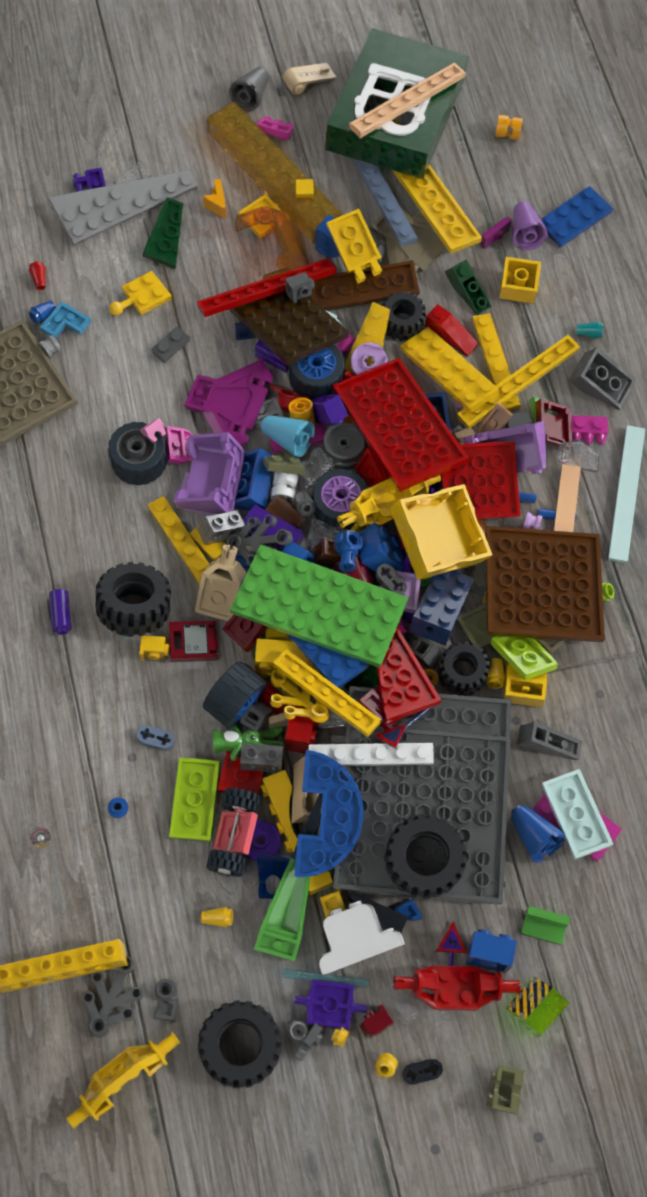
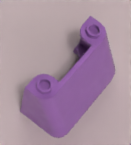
(529, 444)
(213, 473)

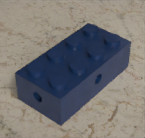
(441, 606)

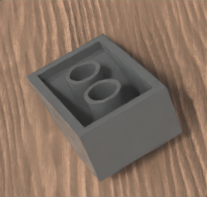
(602, 378)

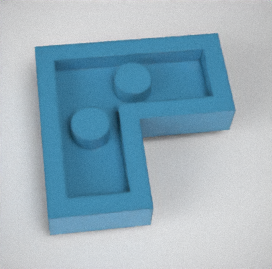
(64, 317)

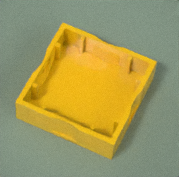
(440, 531)

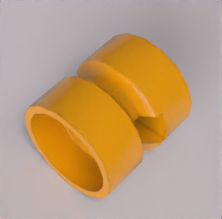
(502, 127)
(302, 409)

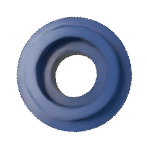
(118, 813)

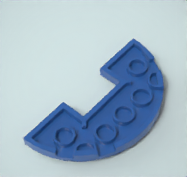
(340, 816)

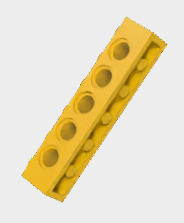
(62, 965)

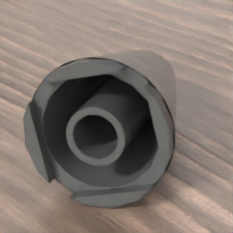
(249, 89)

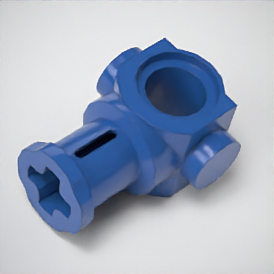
(348, 546)

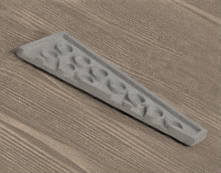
(102, 208)

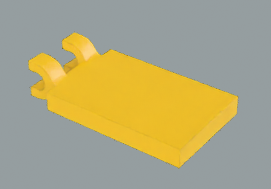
(355, 244)

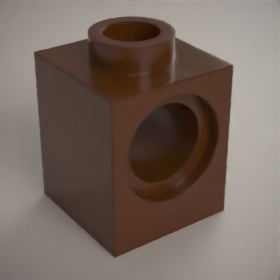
(325, 553)

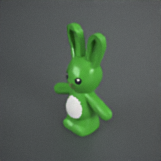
(232, 739)

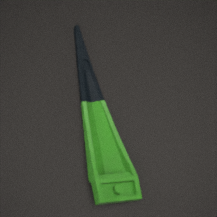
(284, 919)

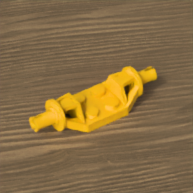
(378, 501)
(116, 1073)

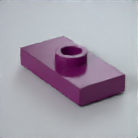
(496, 232)

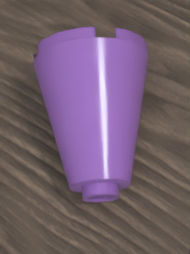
(527, 227)

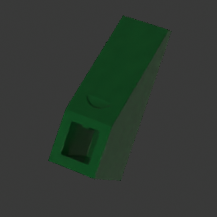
(468, 287)

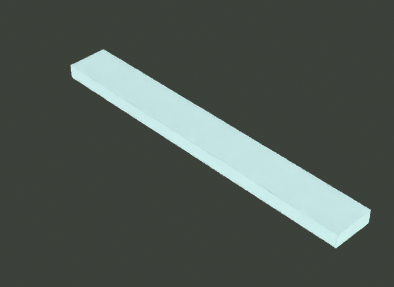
(626, 494)

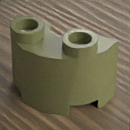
(506, 1089)

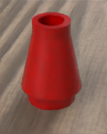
(38, 274)

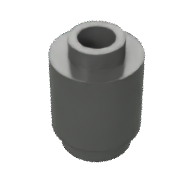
(304, 504)

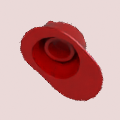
(285, 396)

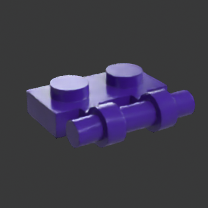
(93, 178)

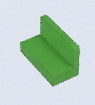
(544, 925)

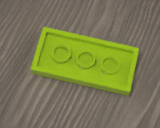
(194, 799)

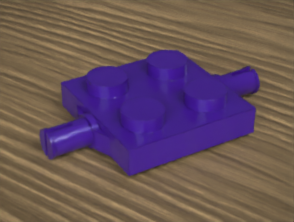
(330, 1004)

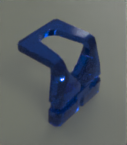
(268, 866)

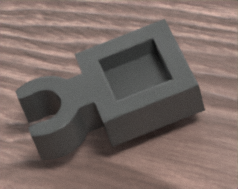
(312, 1038)

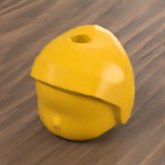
(385, 1065)

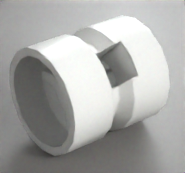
(284, 485)

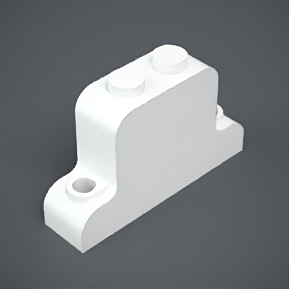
(355, 937)

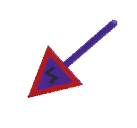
(451, 943)

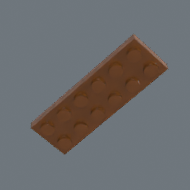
(343, 290)

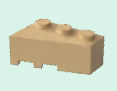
(302, 801)

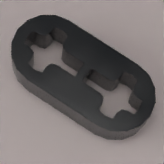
(423, 1077)

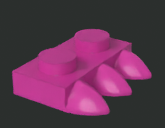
(276, 128)
(589, 427)
(176, 445)

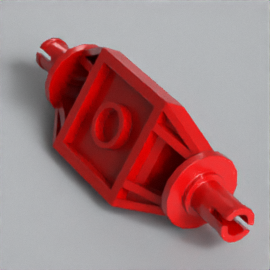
(456, 987)

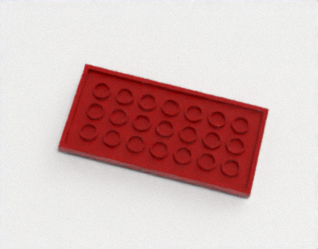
(400, 424)

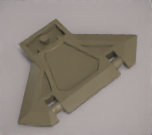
(421, 252)

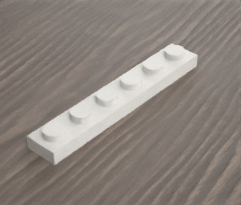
(377, 754)

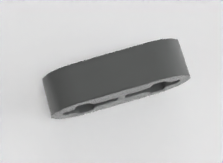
(392, 580)

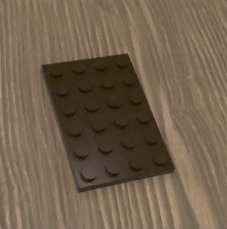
(291, 328)

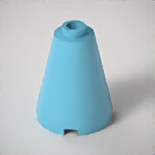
(289, 433)

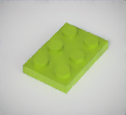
(524, 655)

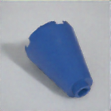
(536, 833)

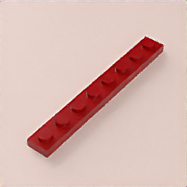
(262, 288)

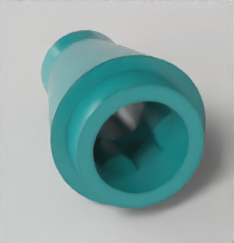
(591, 330)

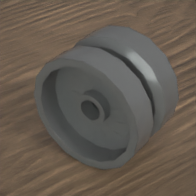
(344, 445)

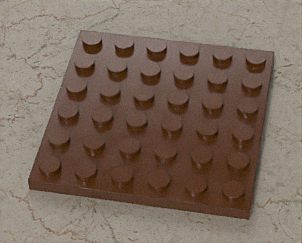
(544, 584)

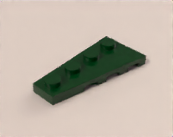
(164, 238)

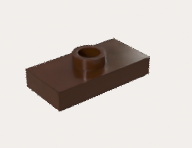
(285, 511)

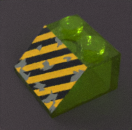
(537, 1006)

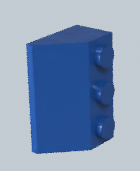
(254, 481)

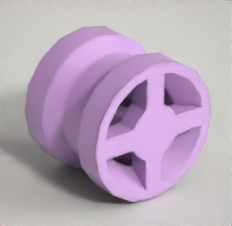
(532, 522)

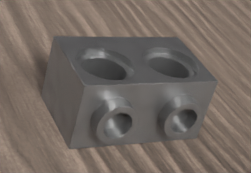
(220, 526)
(261, 757)

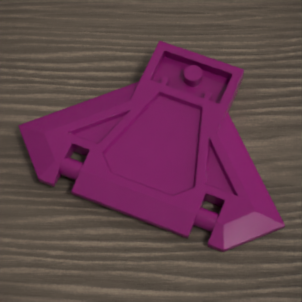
(232, 399)

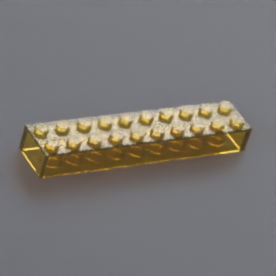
(269, 167)

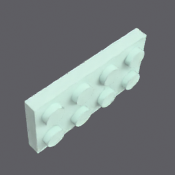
(577, 814)

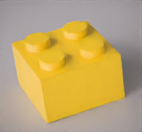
(520, 280)

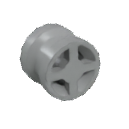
(50, 346)

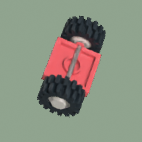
(234, 832)

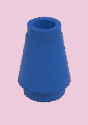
(41, 311)

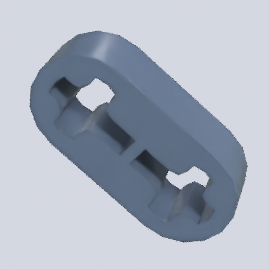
(154, 742)

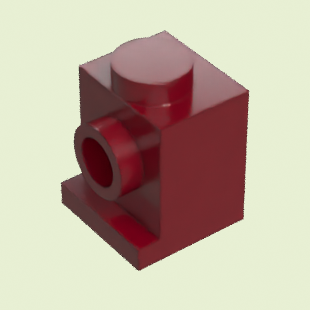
(376, 1022)

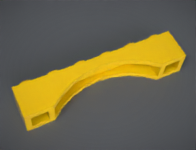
(279, 791)

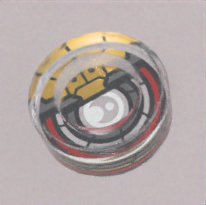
(40, 837)

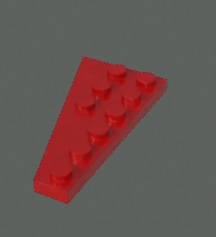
(403, 682)

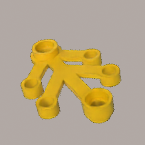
(317, 713)

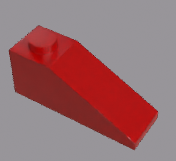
(450, 330)

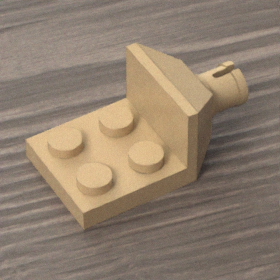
(220, 585)

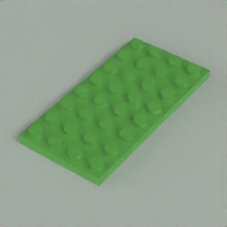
(319, 605)

